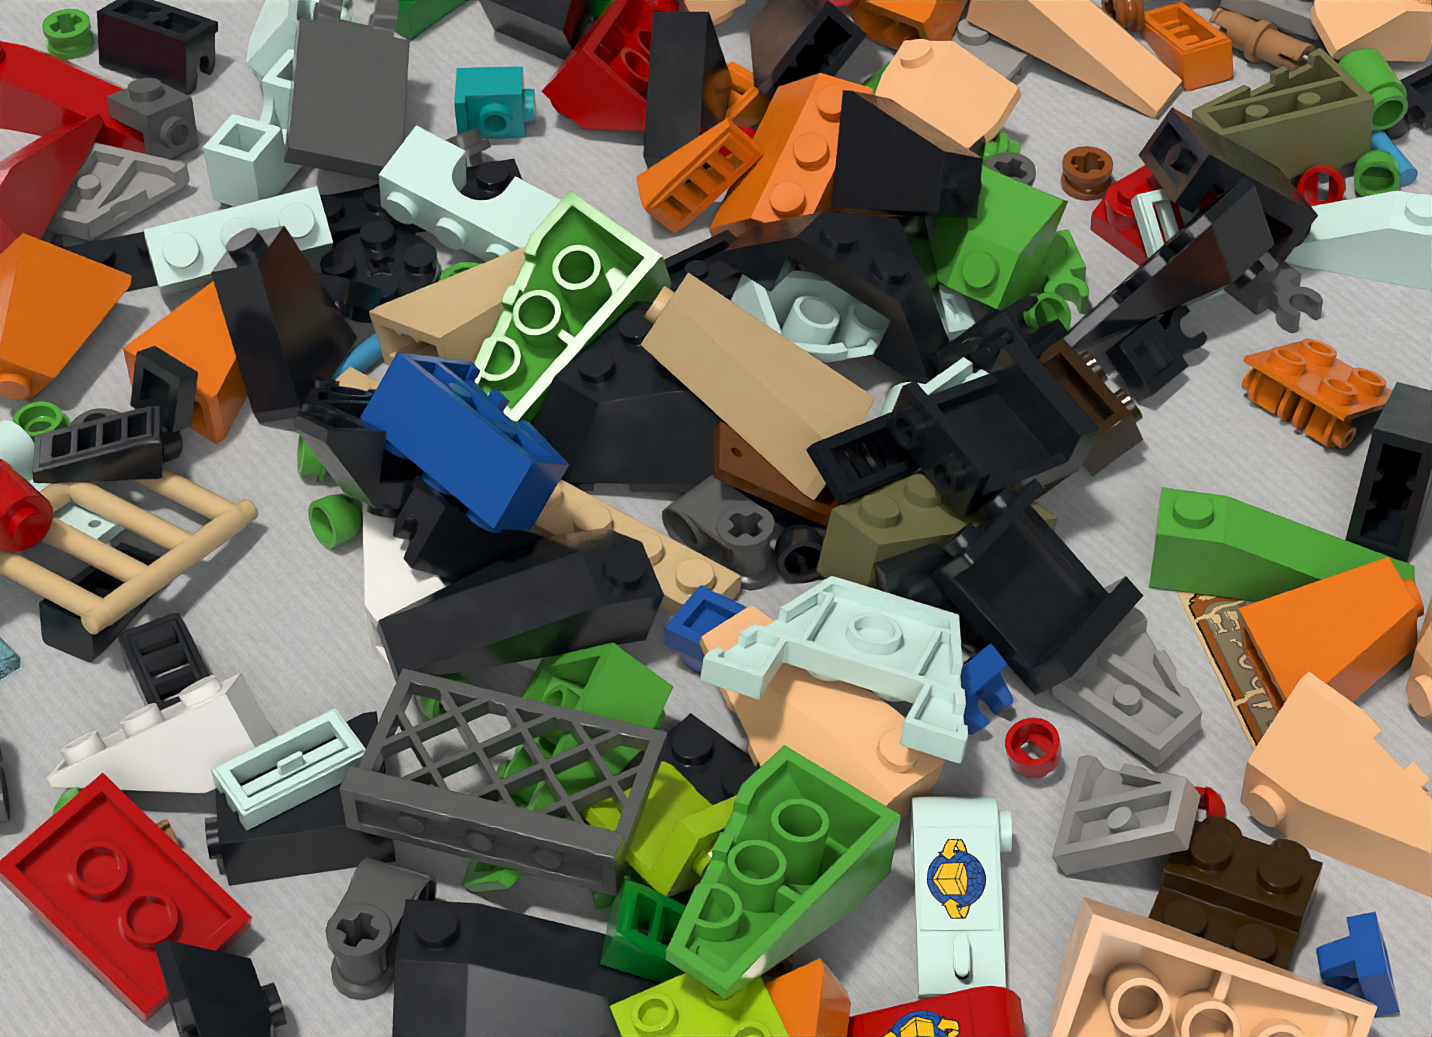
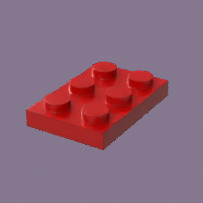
(116, 888)

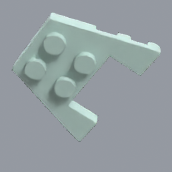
(865, 640)

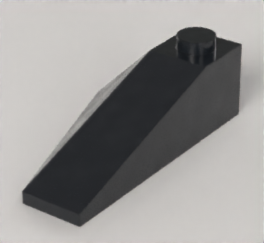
(1198, 261)
(529, 606)
(502, 975)
(217, 993)

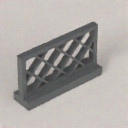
(477, 824)

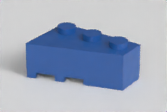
(465, 440)

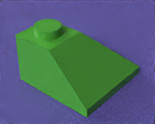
(1002, 248)

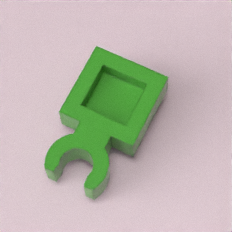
(1064, 272)

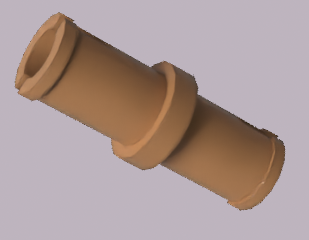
(1261, 40)

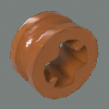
(1126, 12)
(1086, 173)

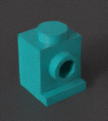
(493, 101)

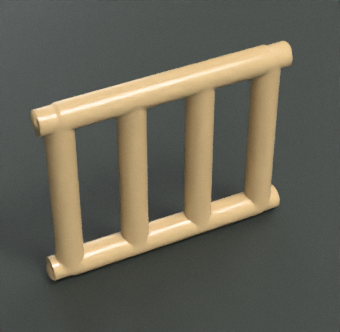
(138, 578)

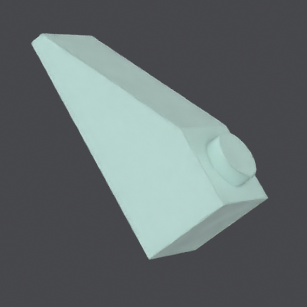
(1373, 239)

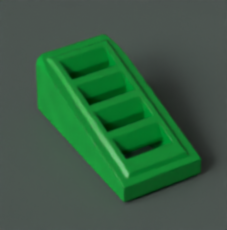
(632, 951)

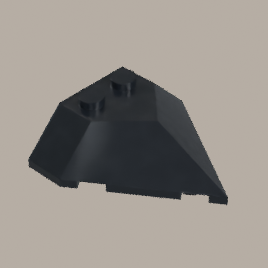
(872, 259)
(627, 416)
(355, 449)

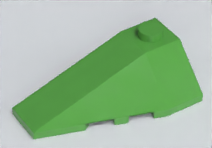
(570, 288)
(1243, 551)
(592, 681)
(782, 872)

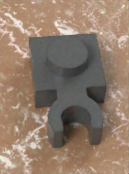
(1279, 291)

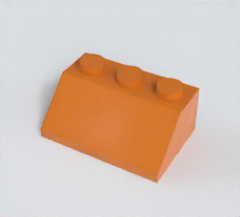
(797, 158)

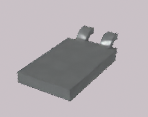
(347, 91)

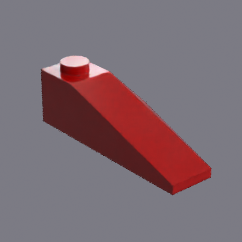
(608, 70)
(50, 92)
(39, 177)

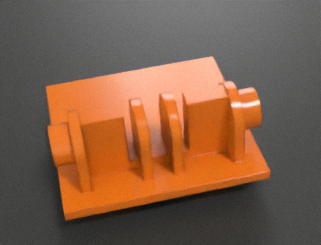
(1314, 389)

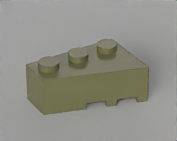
(1297, 117)
(891, 523)

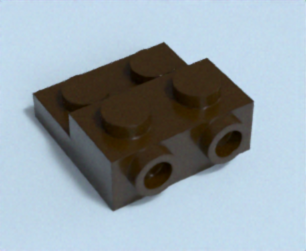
(1111, 412)
(1239, 891)

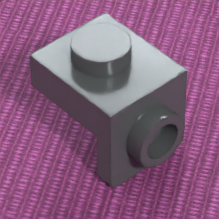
(159, 113)

